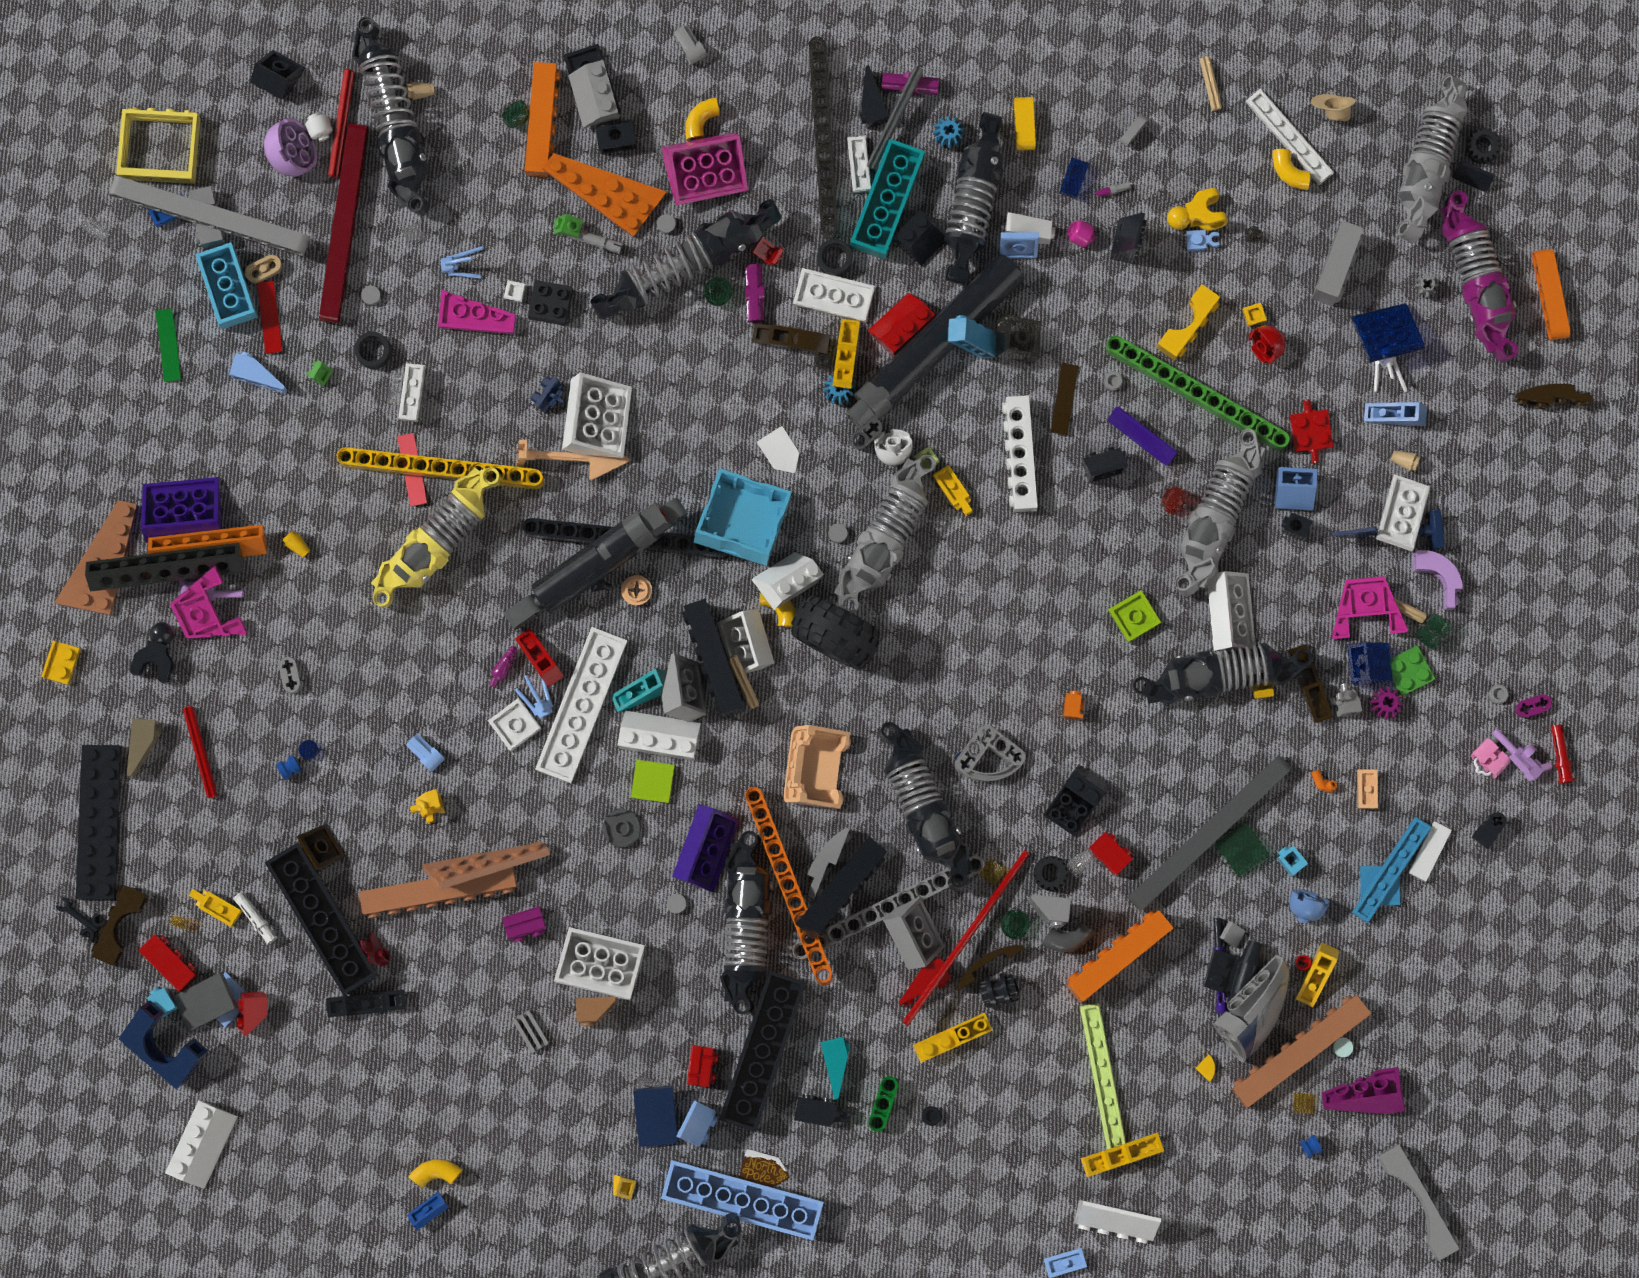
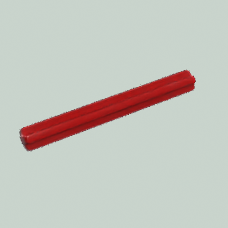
(200, 752)

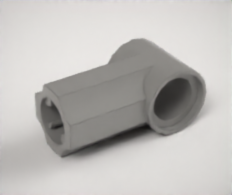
(691, 47)

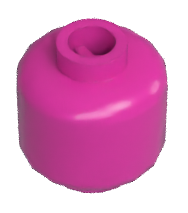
(1081, 233)

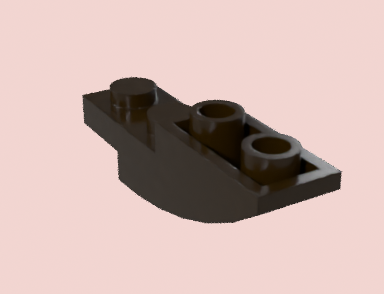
(791, 338)
(1545, 395)

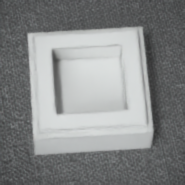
(515, 291)

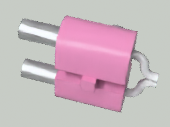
(1490, 758)

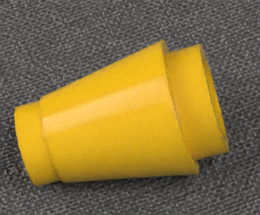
(296, 544)

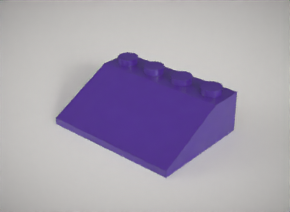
(181, 507)

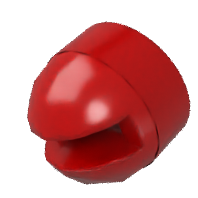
(1304, 960)

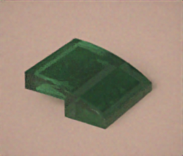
(1242, 850)

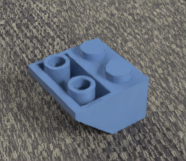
(1295, 488)

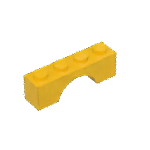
(1174, 341)

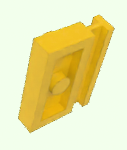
(61, 662)

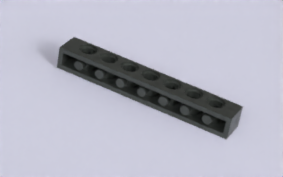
(163, 566)

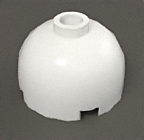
(893, 447)

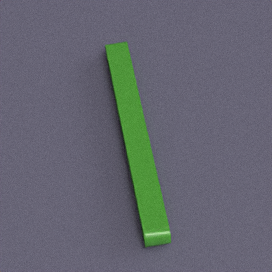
(1190, 385)

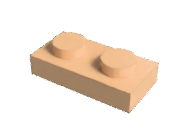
(1367, 789)

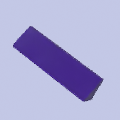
(1142, 436)

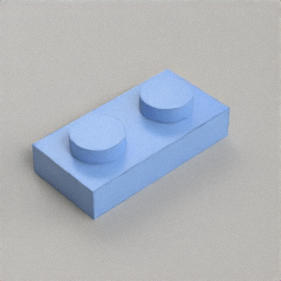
(1065, 1262)

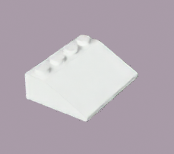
(596, 417)
(599, 963)
(1116, 1220)

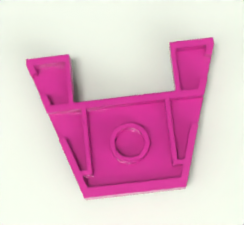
(1367, 598)
(197, 612)

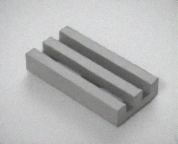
(538, 1045)

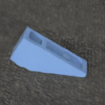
(251, 371)

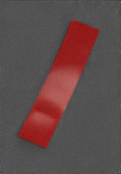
(269, 317)

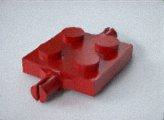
(1311, 431)

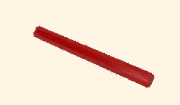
(341, 123)

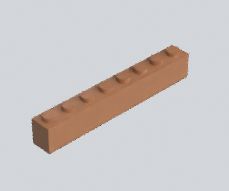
(425, 892)
(1300, 1051)

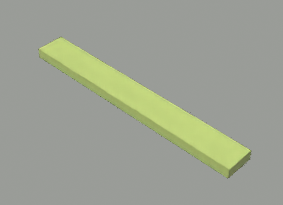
(1102, 1075)

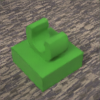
(320, 373)

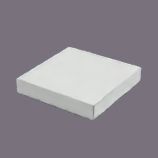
(514, 724)

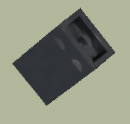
(1128, 238)
(1076, 800)

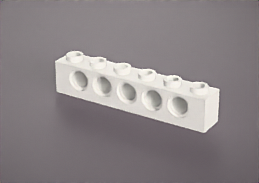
(1020, 405)

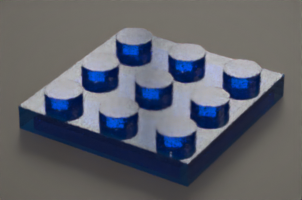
(1388, 332)

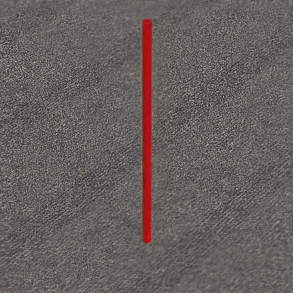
(966, 937)

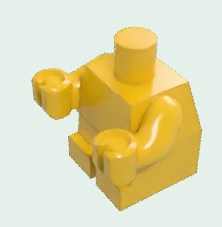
(428, 804)

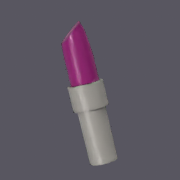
(1113, 189)

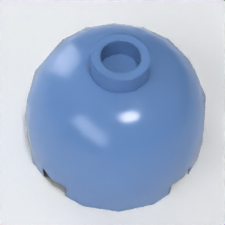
(1307, 905)

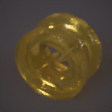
(177, 921)

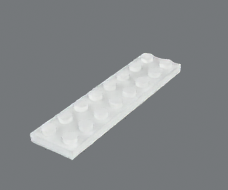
(581, 705)

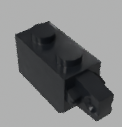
(819, 1112)

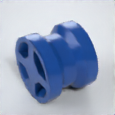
(1310, 1146)

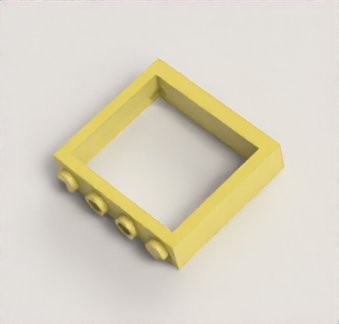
(156, 175)

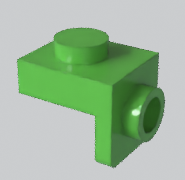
(567, 225)

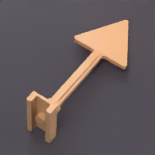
(598, 464)

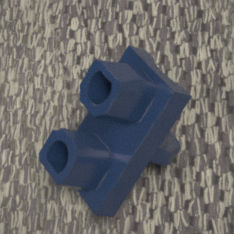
(550, 395)

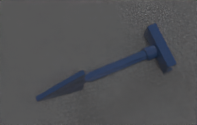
(1433, 530)

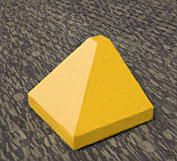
(623, 1187)

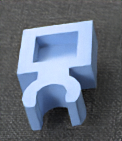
(1197, 240)

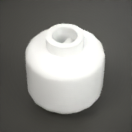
(319, 126)

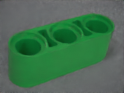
(876, 1111)

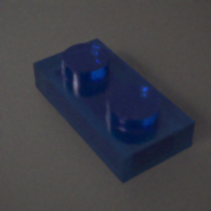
(1074, 178)

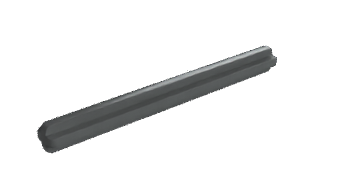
(895, 117)

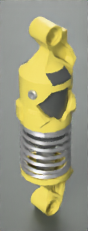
(431, 544)

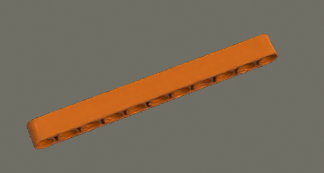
(787, 876)

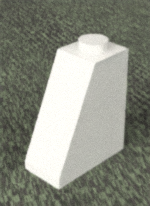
(1024, 223)

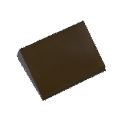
(321, 847)

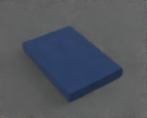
(655, 1116)

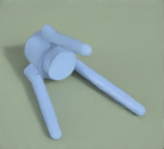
(451, 262)
(542, 707)

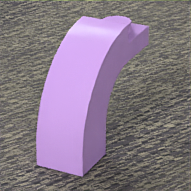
(1443, 569)

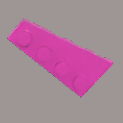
(469, 315)

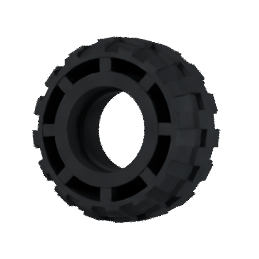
(835, 632)

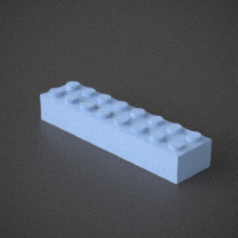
(746, 1199)

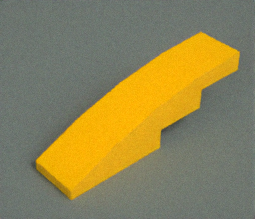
(846, 353)
(1122, 1154)

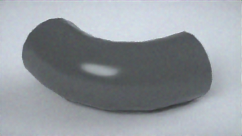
(1068, 941)

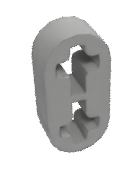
(1134, 130)
(294, 674)

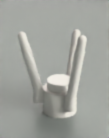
(1388, 363)

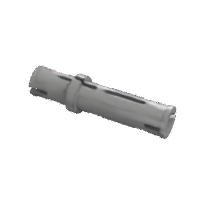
(599, 241)

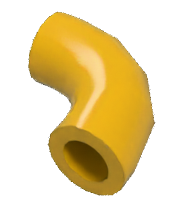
(698, 116)
(1288, 172)
(785, 612)
(433, 1170)

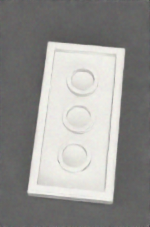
(834, 295)
(1403, 512)

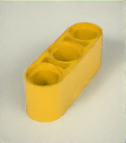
(1024, 123)

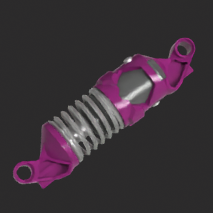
(1484, 283)

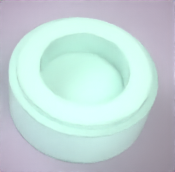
(1342, 1047)

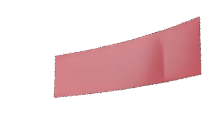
(414, 483)

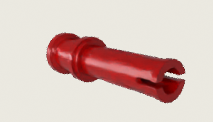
(1563, 763)

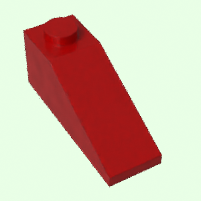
(539, 657)

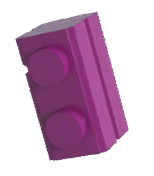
(524, 924)

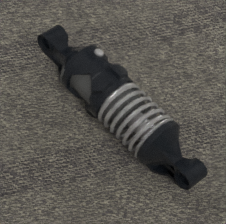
(1214, 672)
(926, 813)
(748, 912)

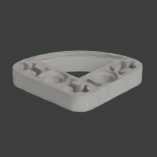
(990, 742)

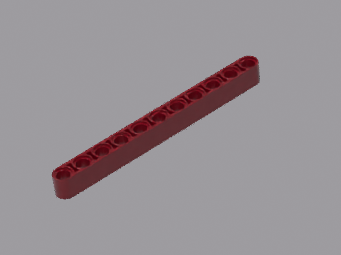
(343, 223)

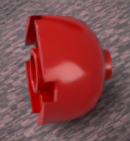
(1267, 343)

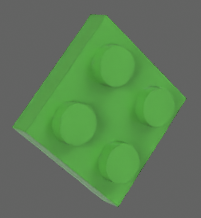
(1410, 671)

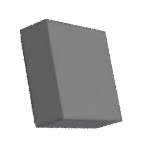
(1232, 934)

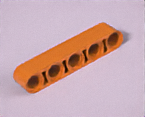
(1551, 294)

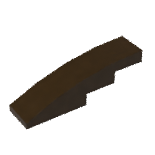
(1312, 688)

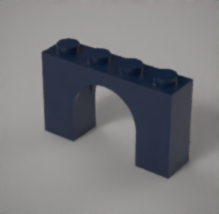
(139, 1039)

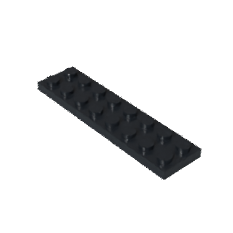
(98, 822)

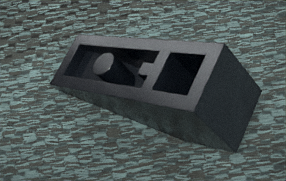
(872, 106)

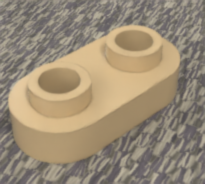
(263, 268)

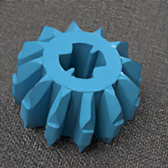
(944, 127)
(831, 390)

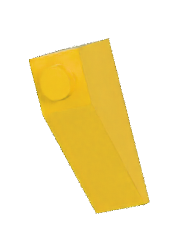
(1317, 974)

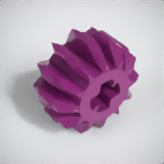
(1387, 695)

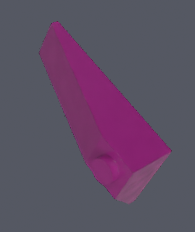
(1375, 1094)

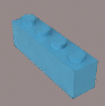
(972, 337)

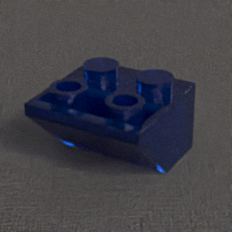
(1369, 663)

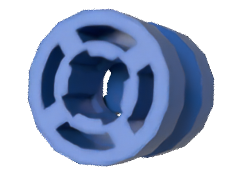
(286, 768)

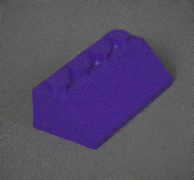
(706, 848)

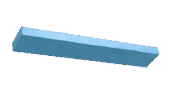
(1391, 870)

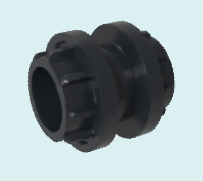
(999, 991)

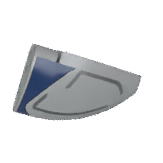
(1254, 1010)

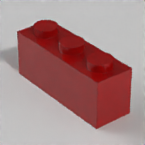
(169, 962)

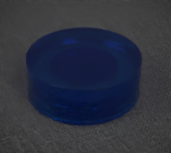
(308, 749)

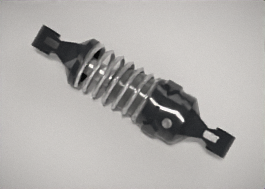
(978, 180)

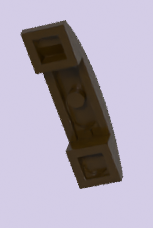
(1008, 951)

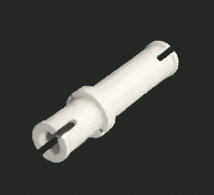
(260, 925)

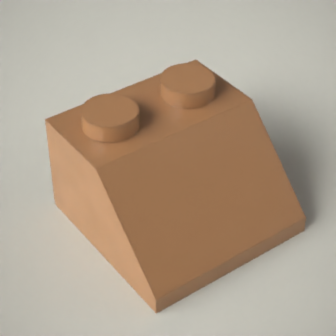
(593, 1009)

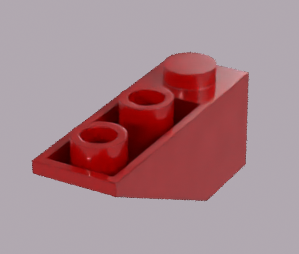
(922, 980)

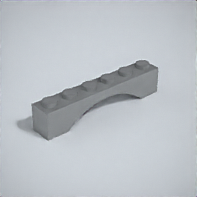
(1438, 1237)

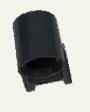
(1487, 832)

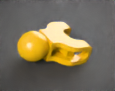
(1197, 214)

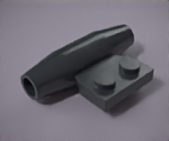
(1229, 974)

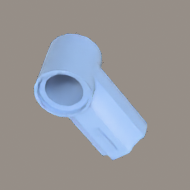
(429, 755)

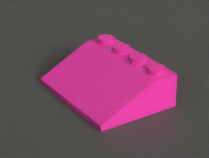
(705, 168)

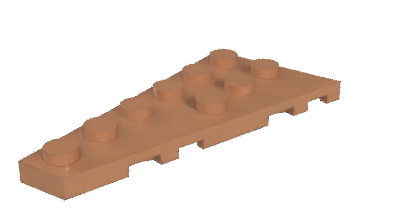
(109, 543)
(466, 868)

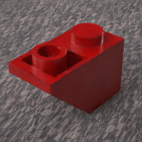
(252, 1011)

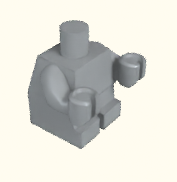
(1347, 702)

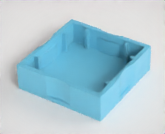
(742, 517)

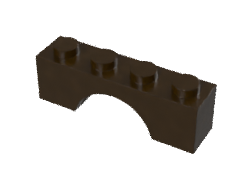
(108, 947)

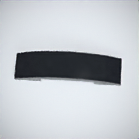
(365, 1003)

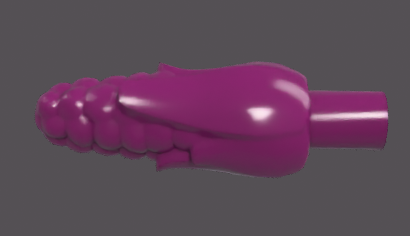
(502, 667)

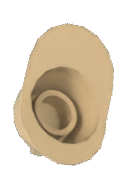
(1335, 107)

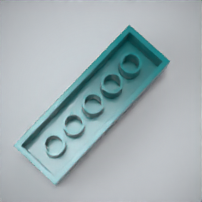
(887, 199)

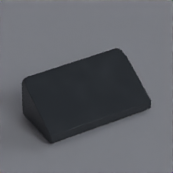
(1473, 176)

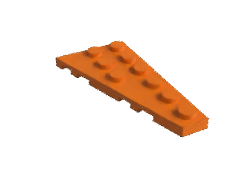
(614, 196)

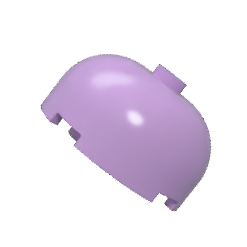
(285, 148)

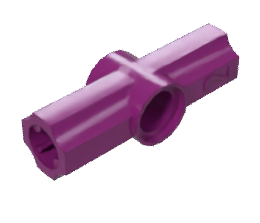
(897, 82)
(754, 293)

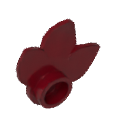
(376, 953)

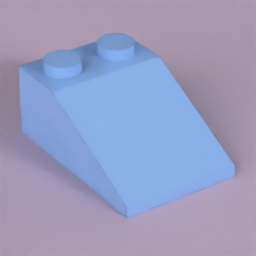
(697, 1124)

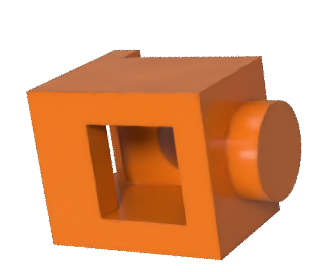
(1073, 706)

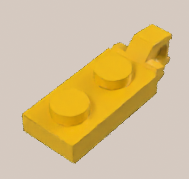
(953, 489)
(216, 907)

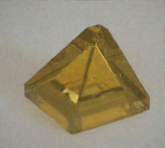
(992, 872)
(1303, 1103)

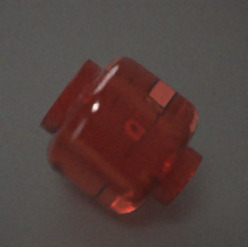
(1174, 500)

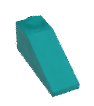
(640, 691)
(835, 1058)

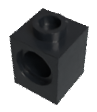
(1304, 523)

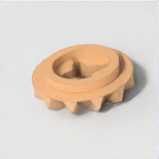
(630, 584)

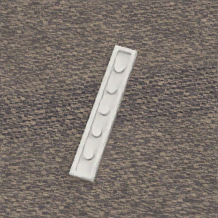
(1289, 137)

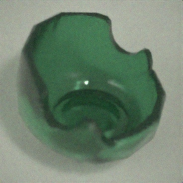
(516, 114)
(718, 291)
(1015, 924)

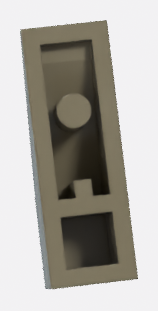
(142, 740)

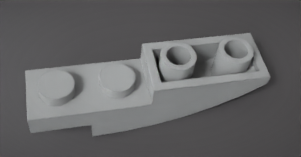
(829, 854)

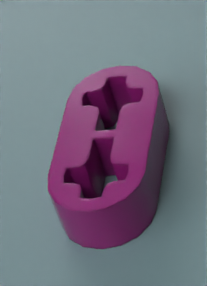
(1531, 702)

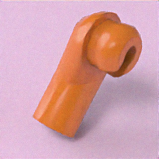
(1323, 784)

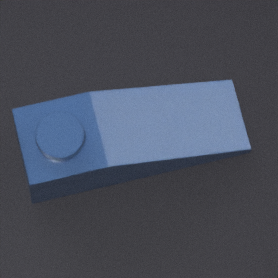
(1396, 413)

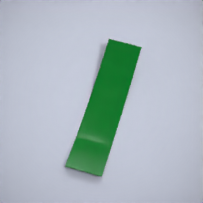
(168, 345)

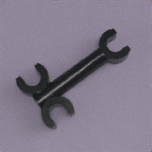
(92, 926)

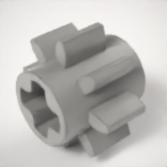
(1426, 280)

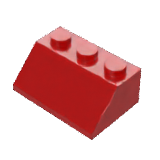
(901, 323)

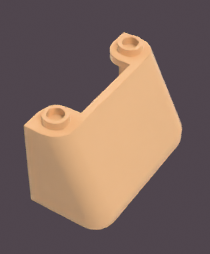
(815, 766)

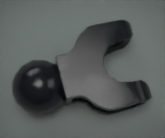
(157, 652)

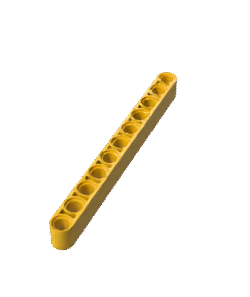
(432, 463)

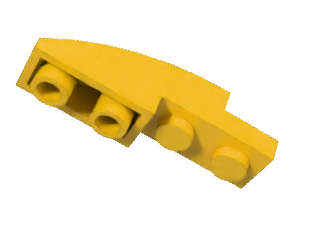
(952, 1037)

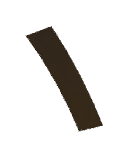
(1064, 399)

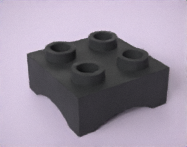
(550, 302)

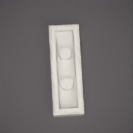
(858, 164)
(412, 392)
(1429, 851)

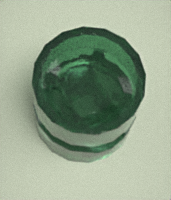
(1438, 627)

